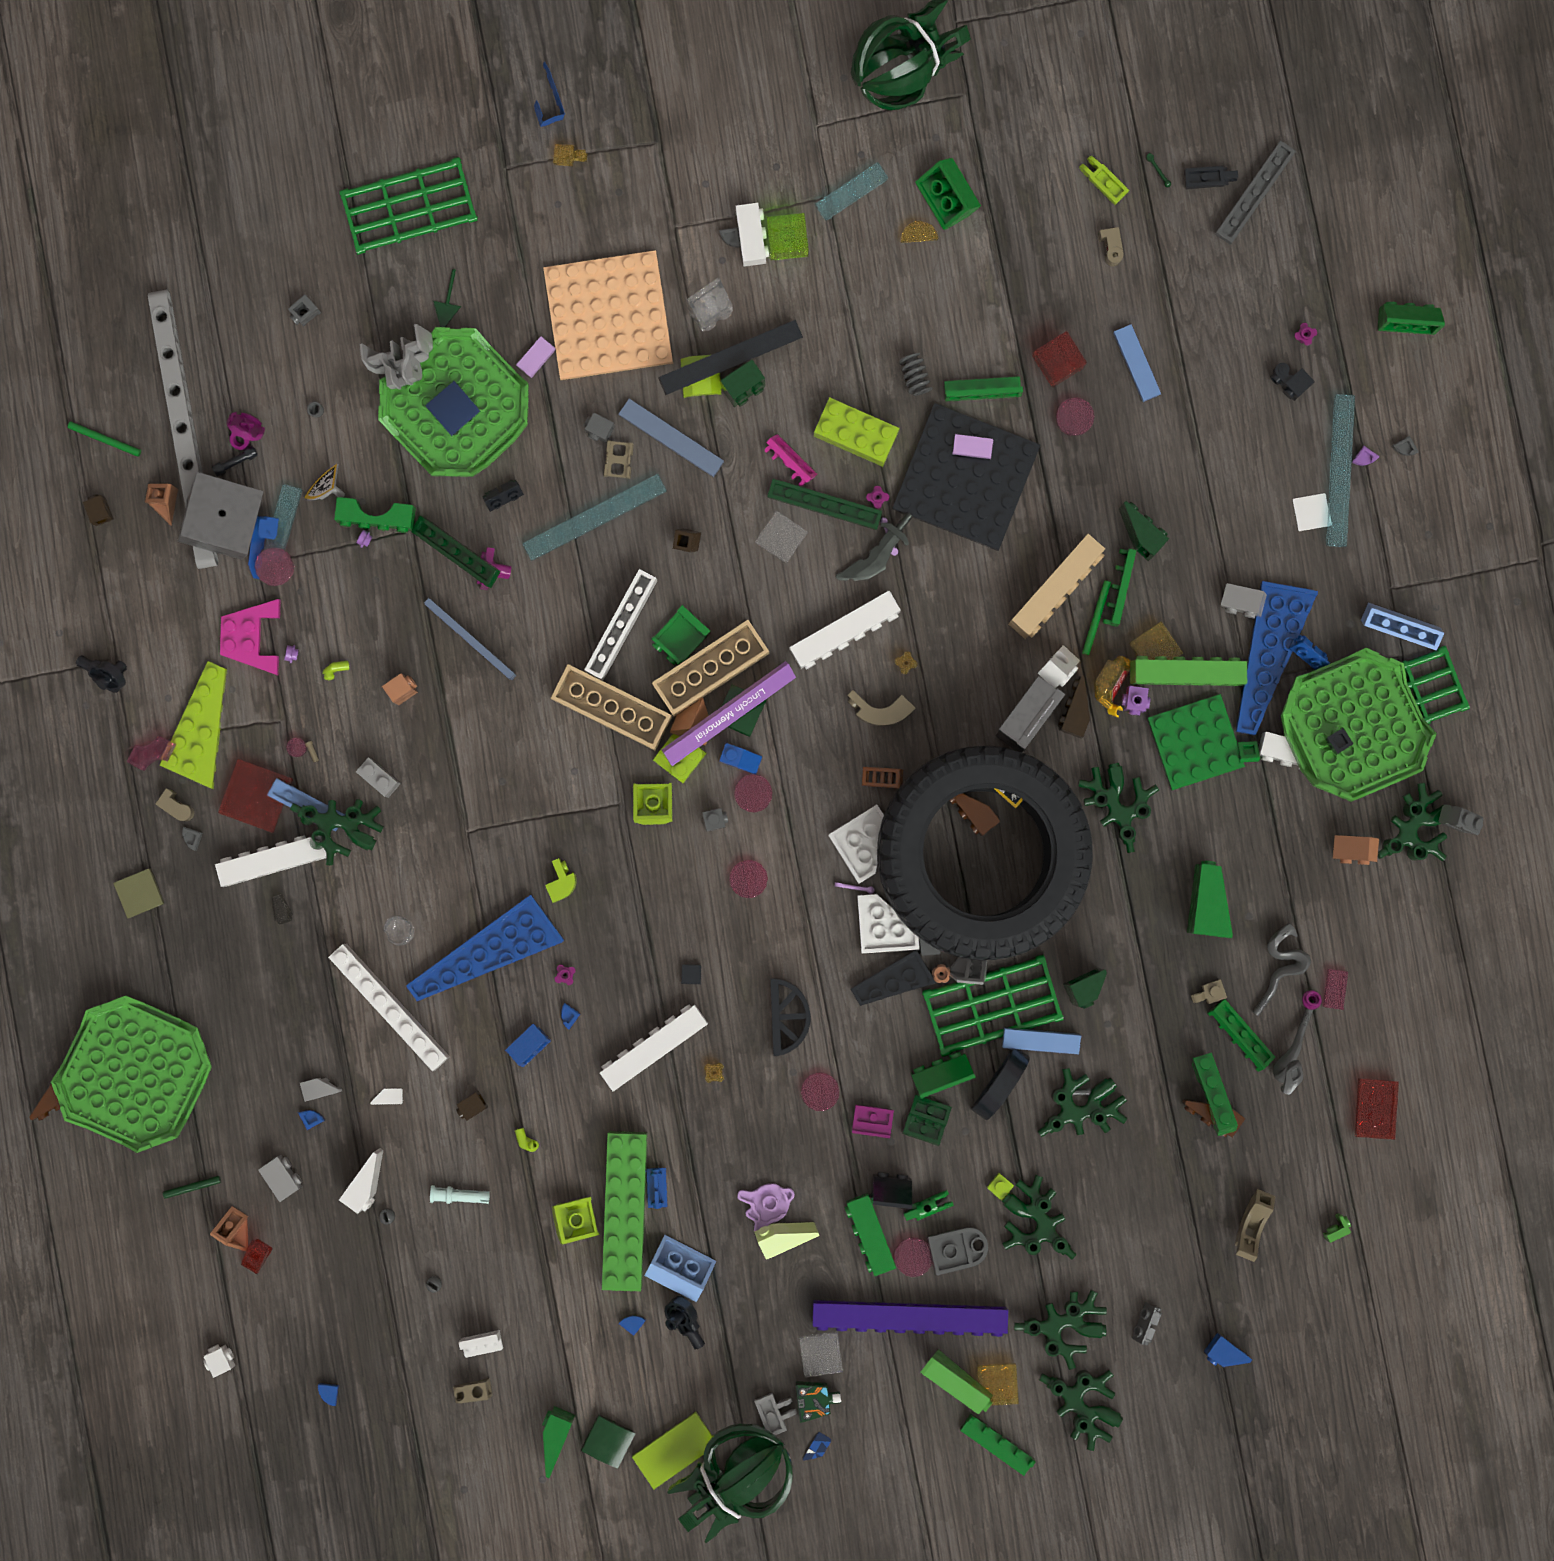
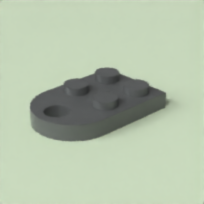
(955, 1249)

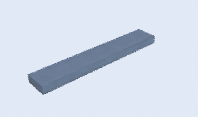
(671, 438)
(470, 639)

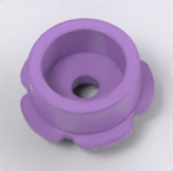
(364, 538)
(291, 653)

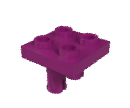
(505, 569)

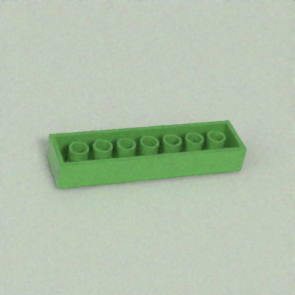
(624, 1211)

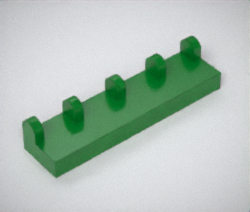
(1122, 587)
(1242, 1034)
(997, 1444)

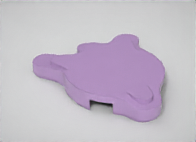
(767, 1203)

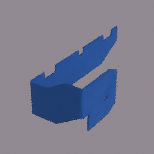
(537, 108)
(264, 528)

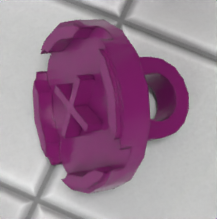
(246, 427)

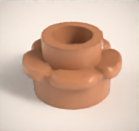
(936, 973)

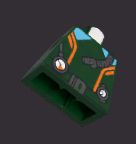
(815, 1400)

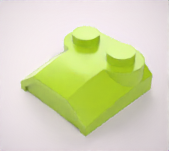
(708, 386)
(684, 767)
(652, 803)
(574, 1220)

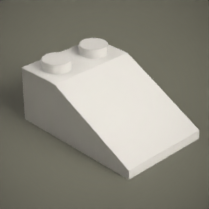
(364, 1186)

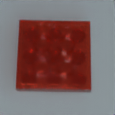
(248, 798)

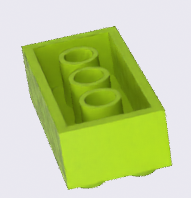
(856, 432)

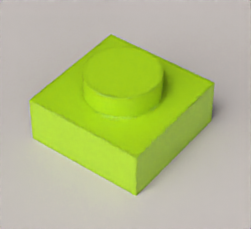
(1000, 1186)

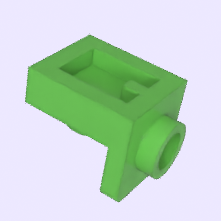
(1336, 1232)

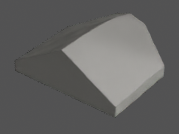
(969, 971)

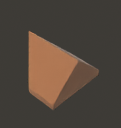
(162, 499)
(689, 718)
(232, 1230)

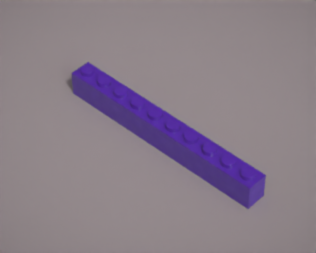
(910, 1317)

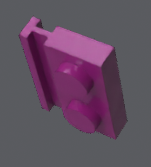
(872, 1121)

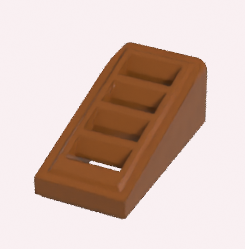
(899, 777)

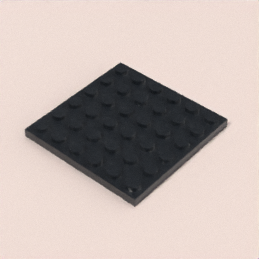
(966, 492)

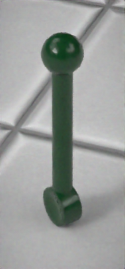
(1150, 158)

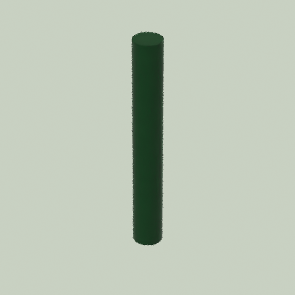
(191, 1187)

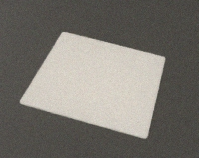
(1311, 511)

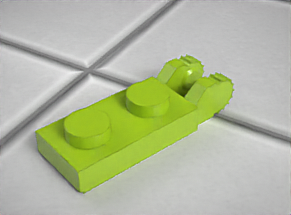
(1105, 180)

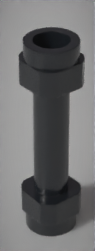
(220, 468)

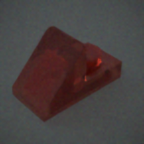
(256, 1255)

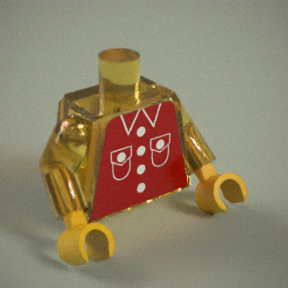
(1110, 681)

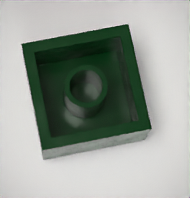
(743, 384)

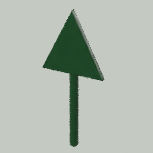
(445, 310)

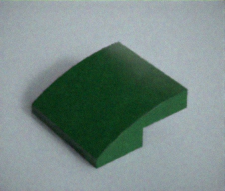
(748, 721)
(927, 1120)
(608, 1441)

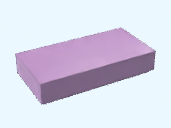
(536, 357)
(972, 446)

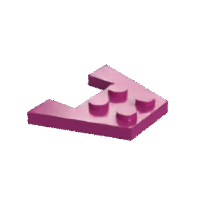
(242, 636)

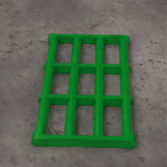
(393, 219)
(1413, 683)
(1013, 1009)

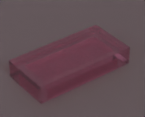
(1335, 989)

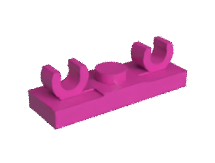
(790, 459)

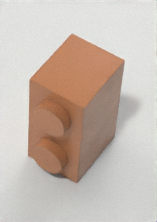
(400, 688)
(1355, 848)

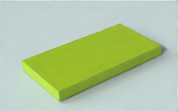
(673, 1450)

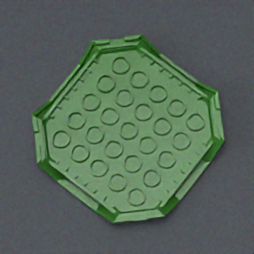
(489, 383)
(1377, 711)
(132, 1074)

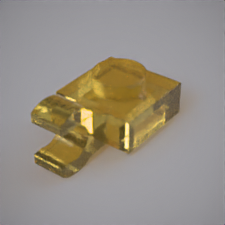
(565, 155)

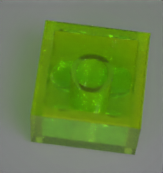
(787, 236)

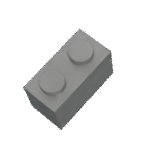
(1243, 600)
(378, 777)
(281, 1177)

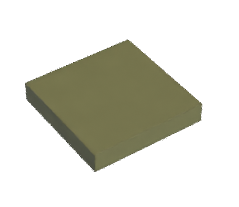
(139, 893)

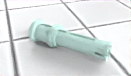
(449, 1194)

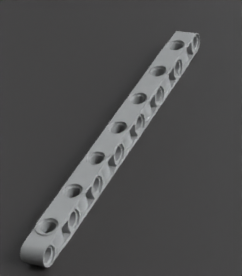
(179, 405)

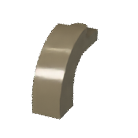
(881, 717)
(1252, 1224)

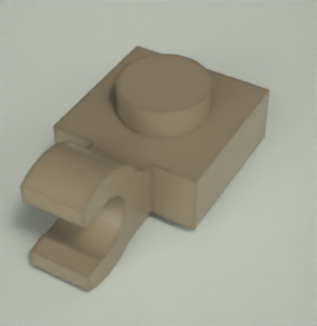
(1211, 992)

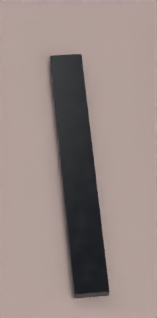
(730, 357)

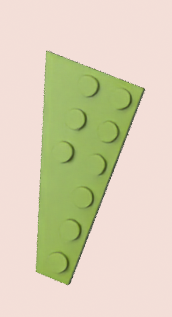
(200, 729)

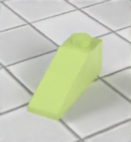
(784, 1236)

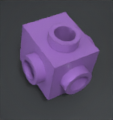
(1140, 695)

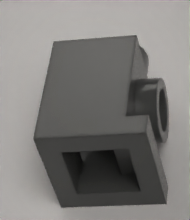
(301, 305)

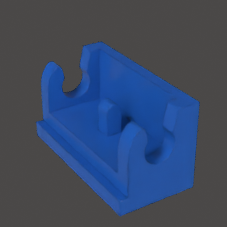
(528, 1045)

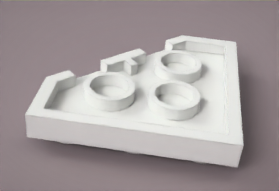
(858, 843)
(882, 928)

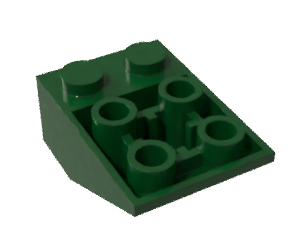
(1143, 534)

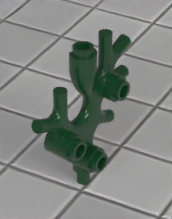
(1118, 813)
(331, 819)
(1408, 829)
(1077, 1114)
(1045, 1225)
(1056, 1323)
(1074, 1402)

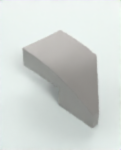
(318, 1088)

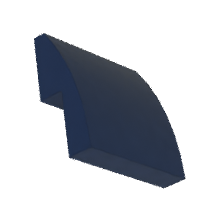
(452, 408)

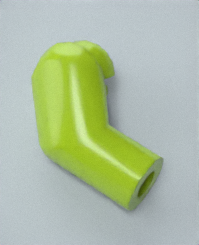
(334, 667)
(525, 1142)

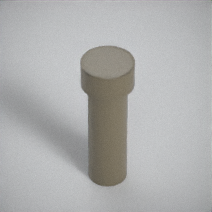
(309, 745)

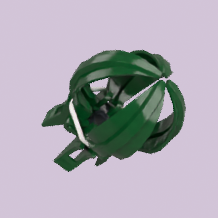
(916, 34)
(730, 1491)

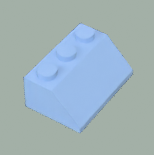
(680, 1268)

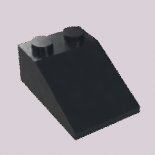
(891, 1190)

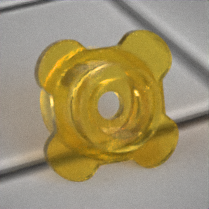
(911, 662)
(710, 1076)

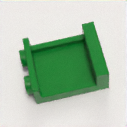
(680, 636)

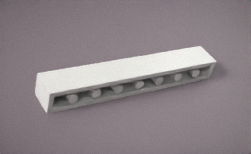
(389, 1007)

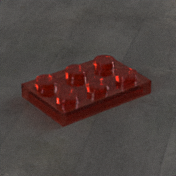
(1376, 1108)

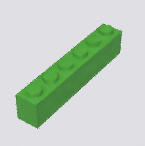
(1188, 671)

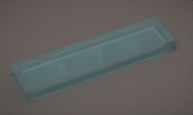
(851, 191)
(286, 512)

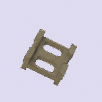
(625, 460)

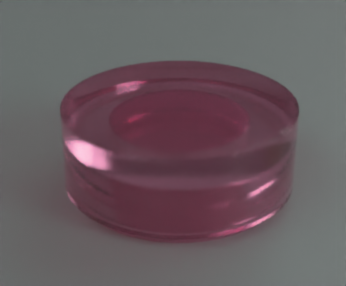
(296, 747)

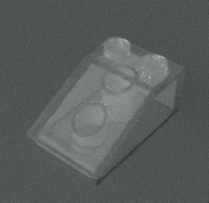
(710, 305)

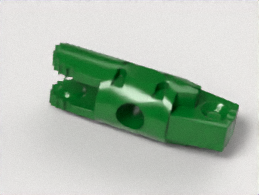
(918, 1208)

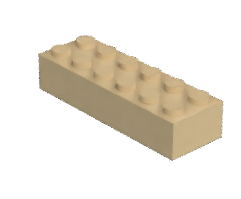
(1057, 585)
(710, 668)
(611, 707)

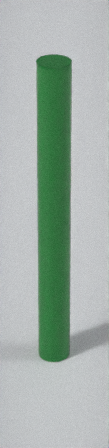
(105, 439)
(1096, 617)

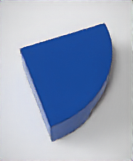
(569, 1015)
(311, 1118)
(632, 1323)
(328, 1393)

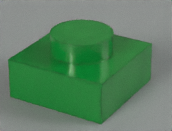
(1248, 751)

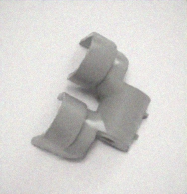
(398, 371)

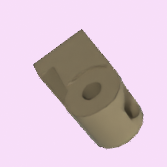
(1113, 245)
(174, 807)
(473, 1391)

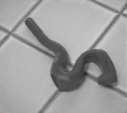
(1302, 963)
(1288, 1068)

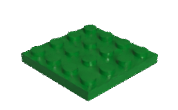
(1195, 742)

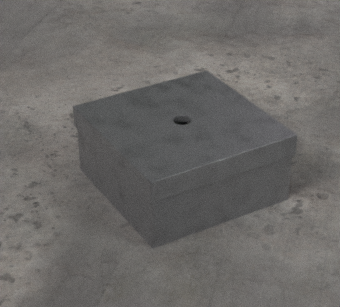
(220, 516)
(1030, 715)

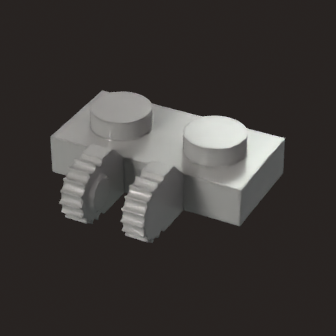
(770, 1413)

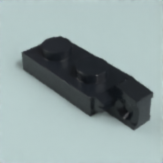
(1209, 177)

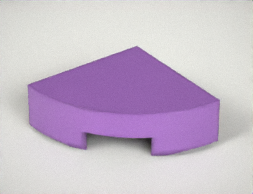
(1365, 457)

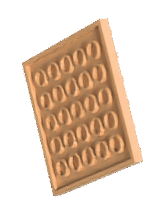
(608, 315)

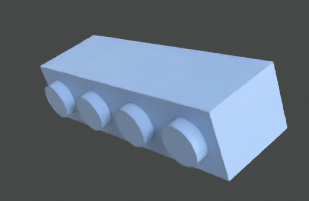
(1402, 626)

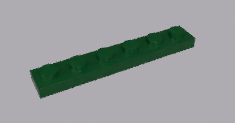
(824, 504)
(456, 551)

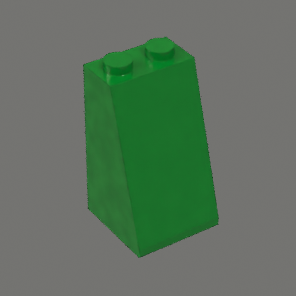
(1209, 903)

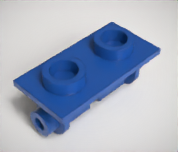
(1312, 656)
(657, 1188)

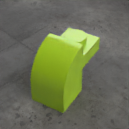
(564, 885)

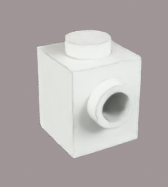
(219, 1360)

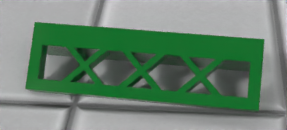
(983, 389)

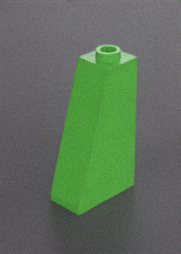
(957, 1382)

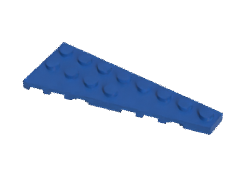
(1270, 649)
(506, 940)

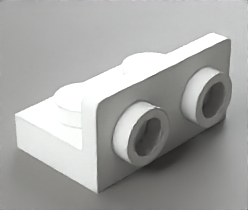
(481, 1343)

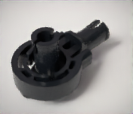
(104, 673)
(684, 1320)

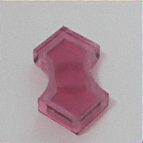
(145, 755)

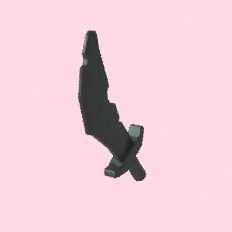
(879, 554)

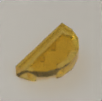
(918, 232)

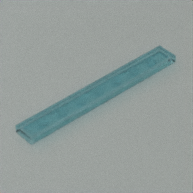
(1340, 470)
(594, 517)

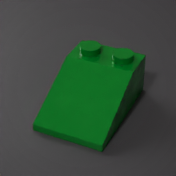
(557, 1426)

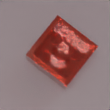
(1059, 359)

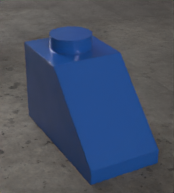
(740, 758)
(1225, 1353)

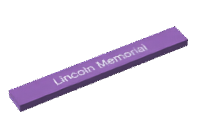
(728, 713)

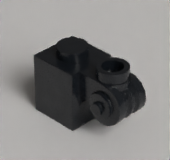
(1293, 385)

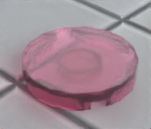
(1075, 416)
(274, 566)
(753, 793)
(748, 879)
(820, 1091)
(913, 1257)

